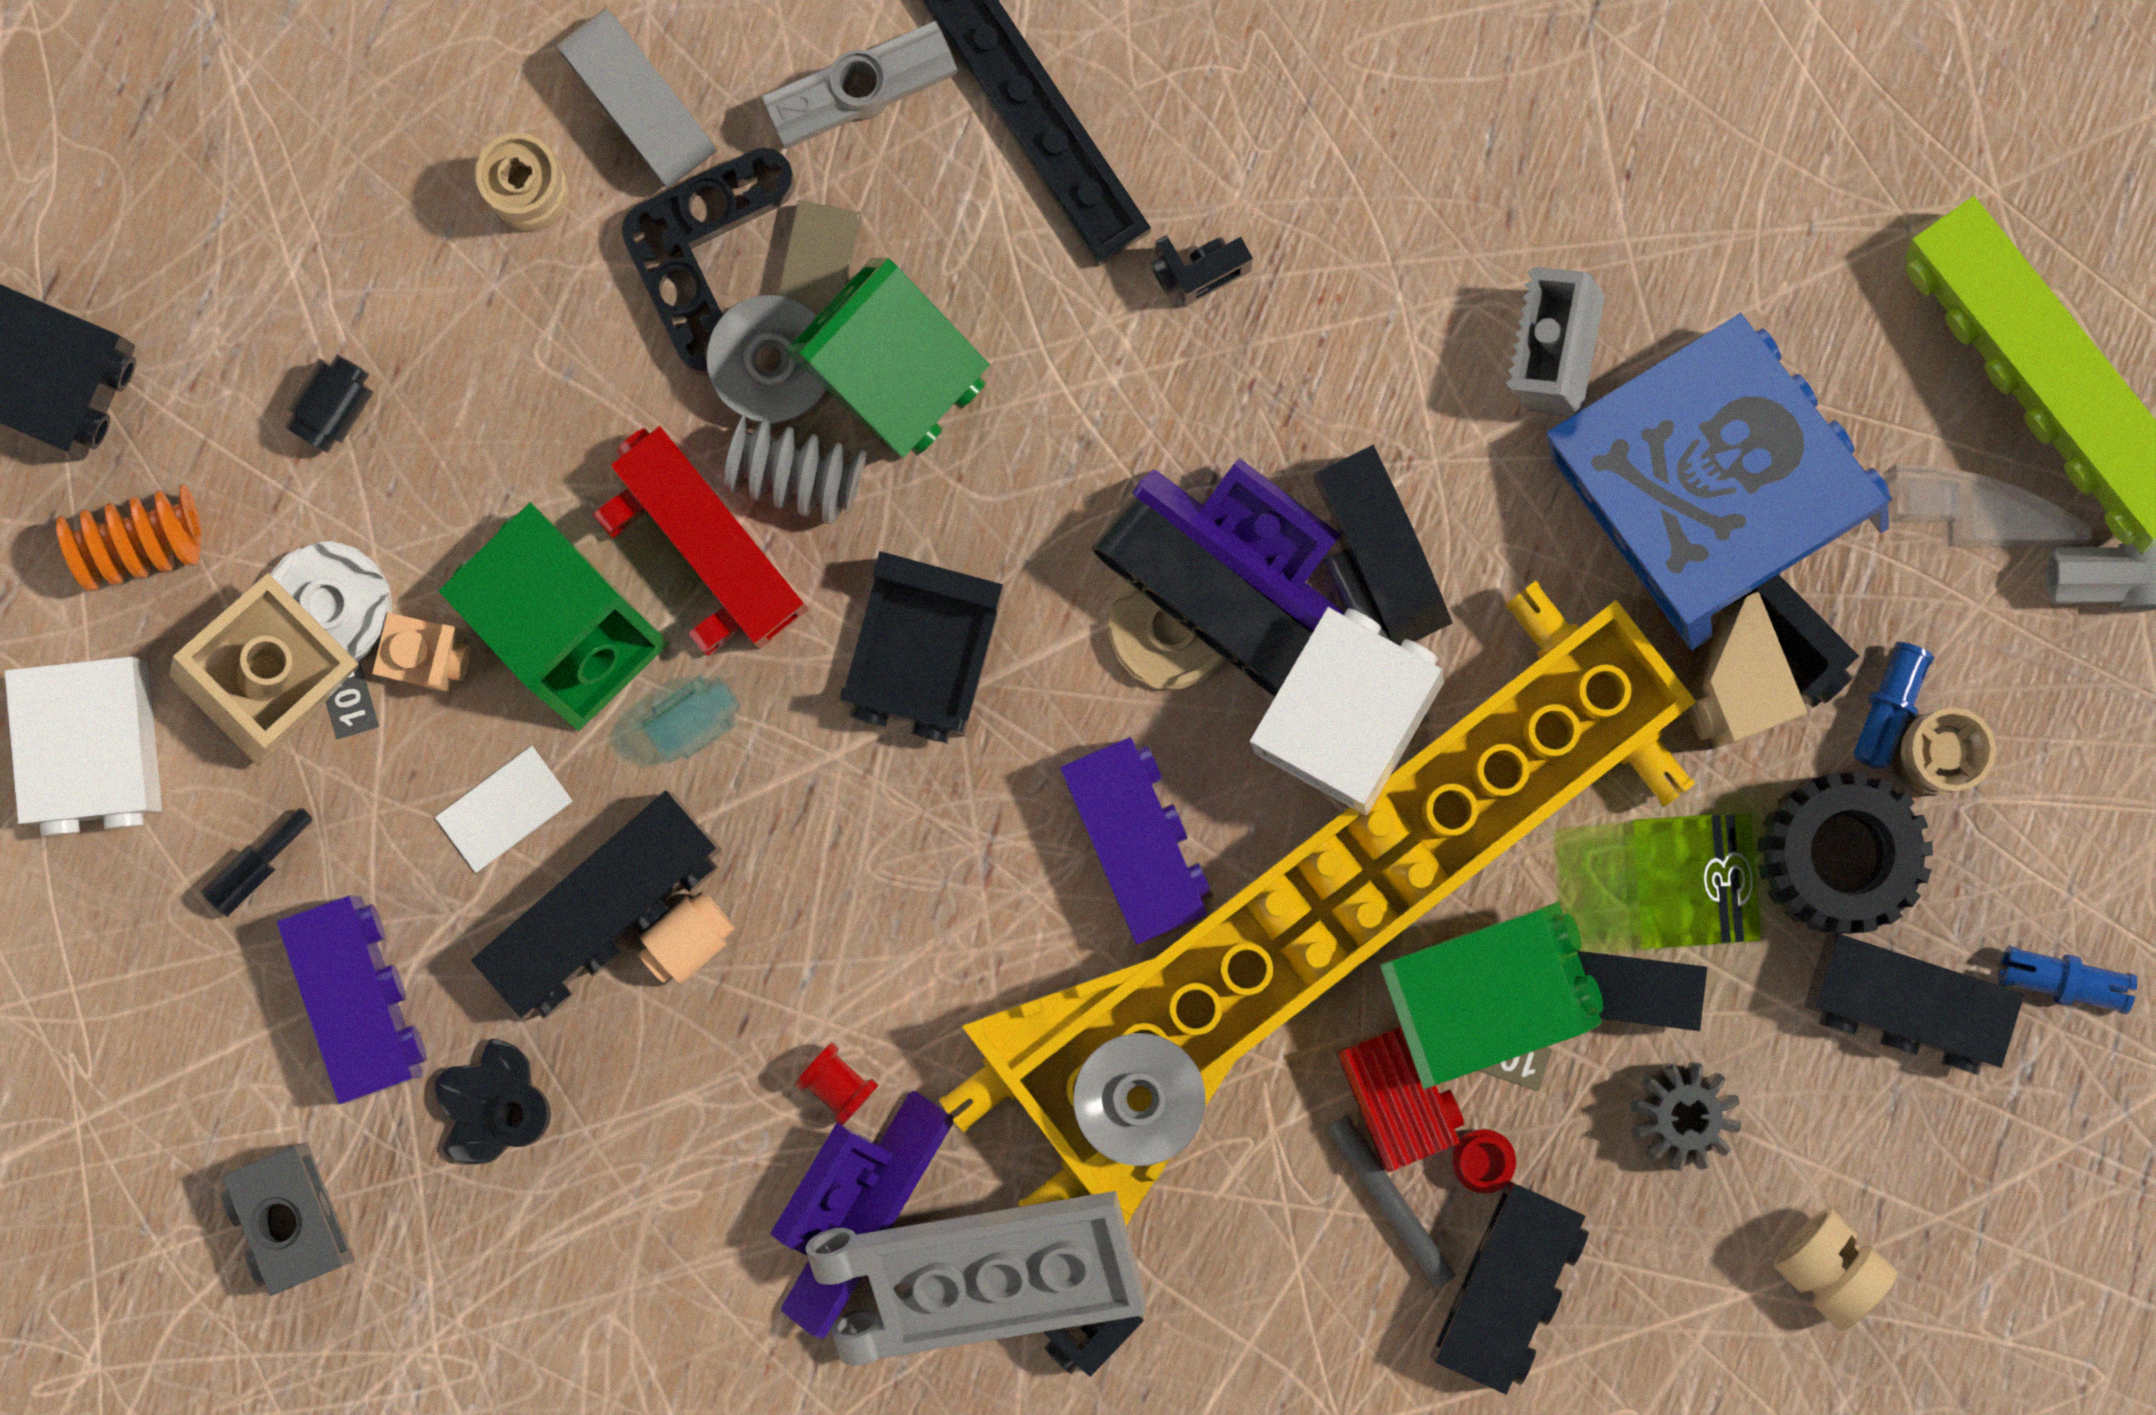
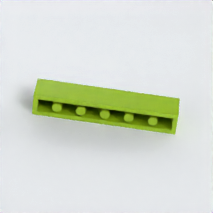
(2045, 363)

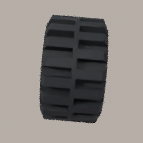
(1897, 842)

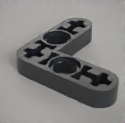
(687, 233)

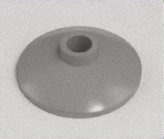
(733, 365)
(1144, 1135)

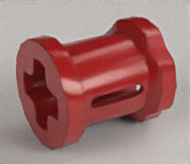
(836, 1084)

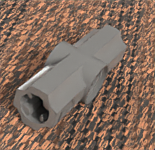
(899, 66)
(2102, 576)

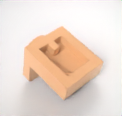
(421, 653)

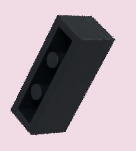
(1913, 1003)
(1510, 1288)

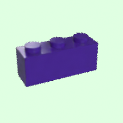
(1137, 839)
(352, 998)

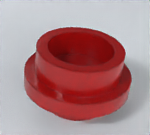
(1483, 1161)

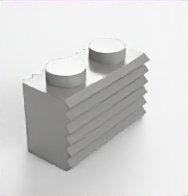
(1556, 341)

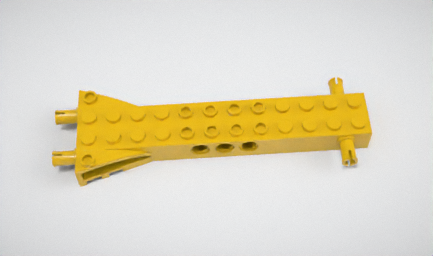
(1346, 889)

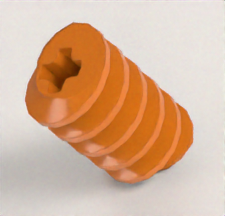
(131, 541)

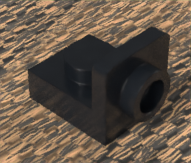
(1211, 267)
(1095, 1349)

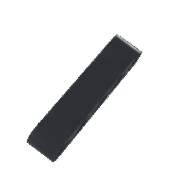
(1202, 594)

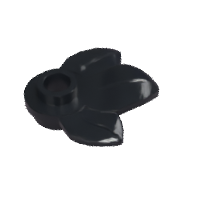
(482, 1104)

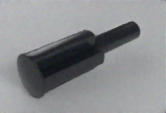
(252, 866)

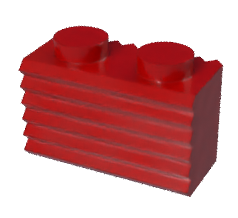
(1397, 1111)

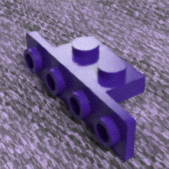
(1254, 533)
(858, 1189)

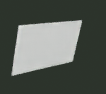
(503, 809)

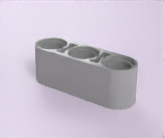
(636, 98)

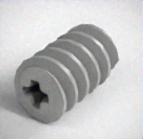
(792, 471)

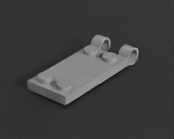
(982, 1276)

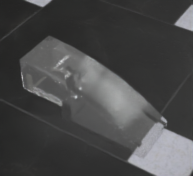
(1979, 509)

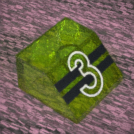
(1691, 880)

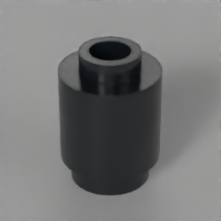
(329, 402)

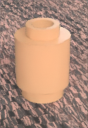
(685, 938)

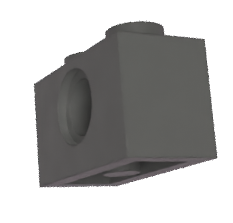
(296, 1182)

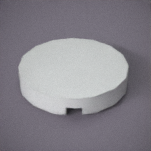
(340, 592)

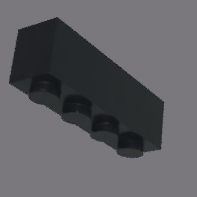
(597, 906)

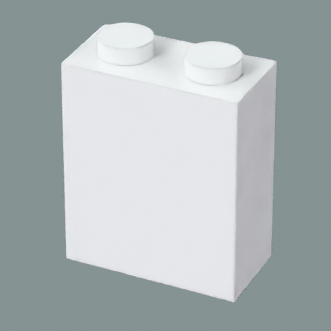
(1348, 708)
(83, 744)

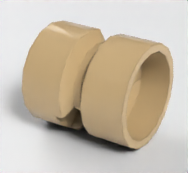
(522, 181)
(1945, 751)
(1839, 1273)

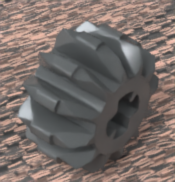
(1686, 1093)

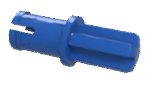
(1893, 705)

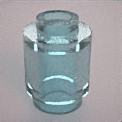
(692, 717)

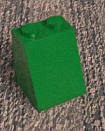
(890, 357)
(553, 617)
(1493, 994)

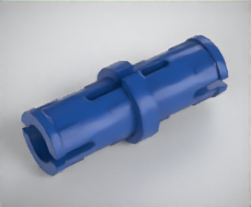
(2067, 979)

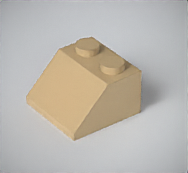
(262, 669)
(1743, 678)

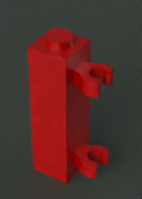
(706, 535)

